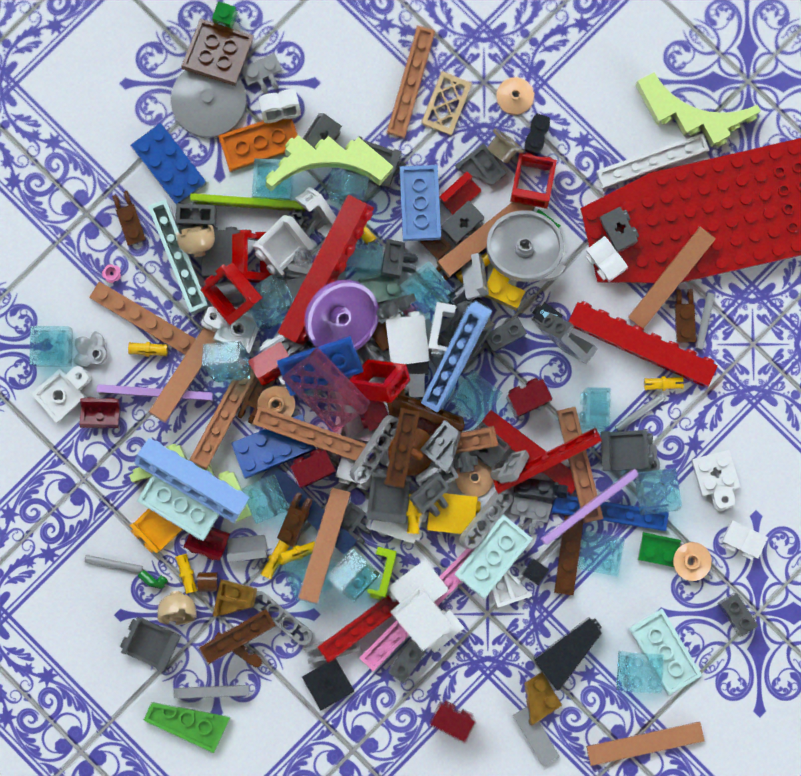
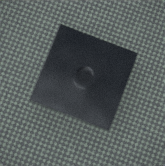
(328, 684)

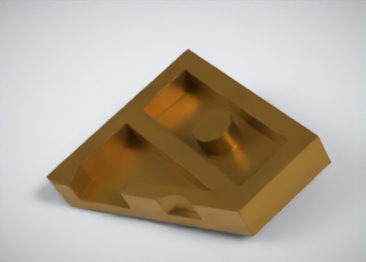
(233, 597)
(540, 698)

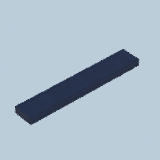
(289, 488)

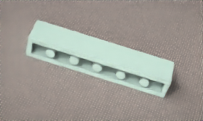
(179, 260)

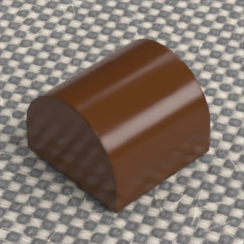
(207, 581)

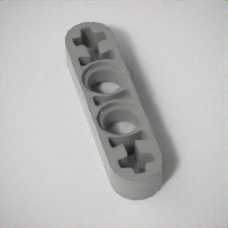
(372, 447)
(488, 521)
(283, 615)
(211, 691)

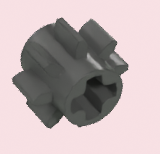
(294, 214)
(465, 462)

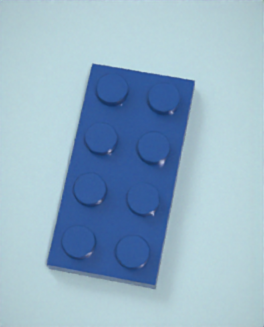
(168, 163)
(340, 353)
(267, 450)

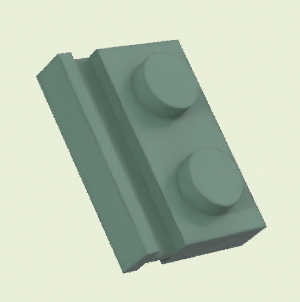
(382, 287)

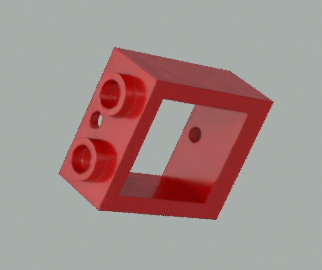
(531, 197)
(240, 255)
(220, 301)
(395, 374)

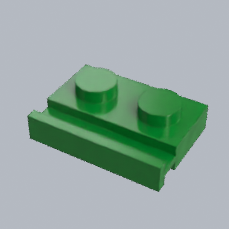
(658, 549)

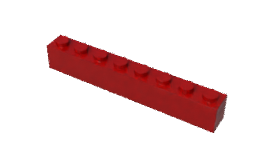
(328, 264)
(643, 345)

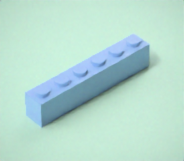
(456, 356)
(191, 480)

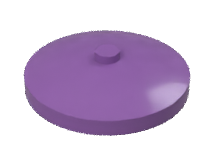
(341, 311)

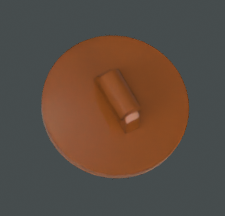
(418, 460)

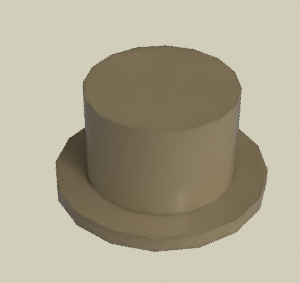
(504, 146)

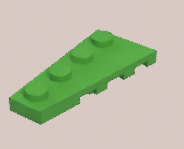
(191, 725)

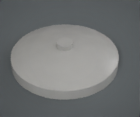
(207, 105)
(525, 246)

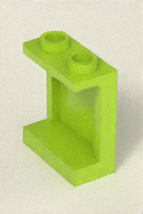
(390, 554)

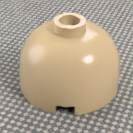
(196, 240)
(176, 608)

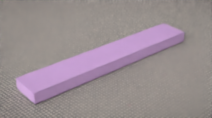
(151, 392)
(589, 507)

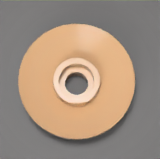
(511, 104)
(285, 405)
(478, 487)
(701, 561)

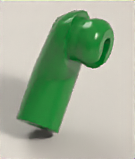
(151, 581)

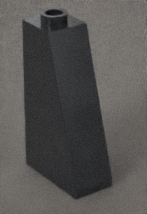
(566, 653)

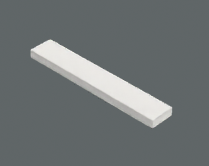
(652, 161)

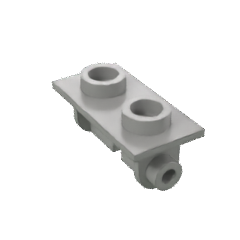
(371, 351)

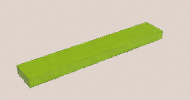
(245, 202)

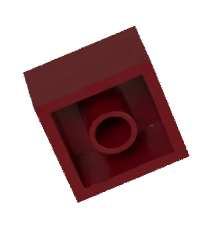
(529, 397)
(313, 468)
(452, 721)

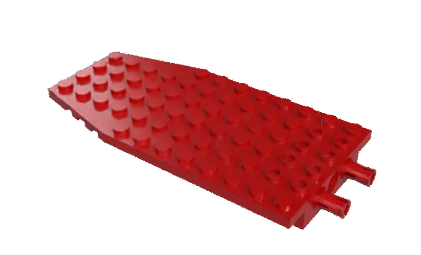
(738, 198)

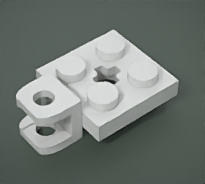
(225, 332)
(65, 383)
(719, 487)

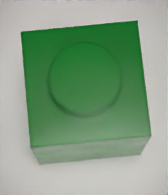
(225, 14)

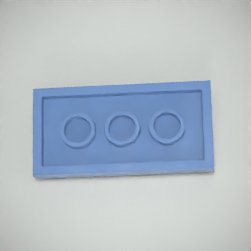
(420, 203)

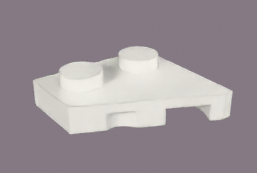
(509, 590)

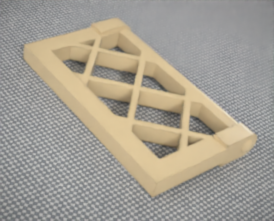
(453, 79)

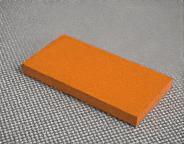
(256, 141)

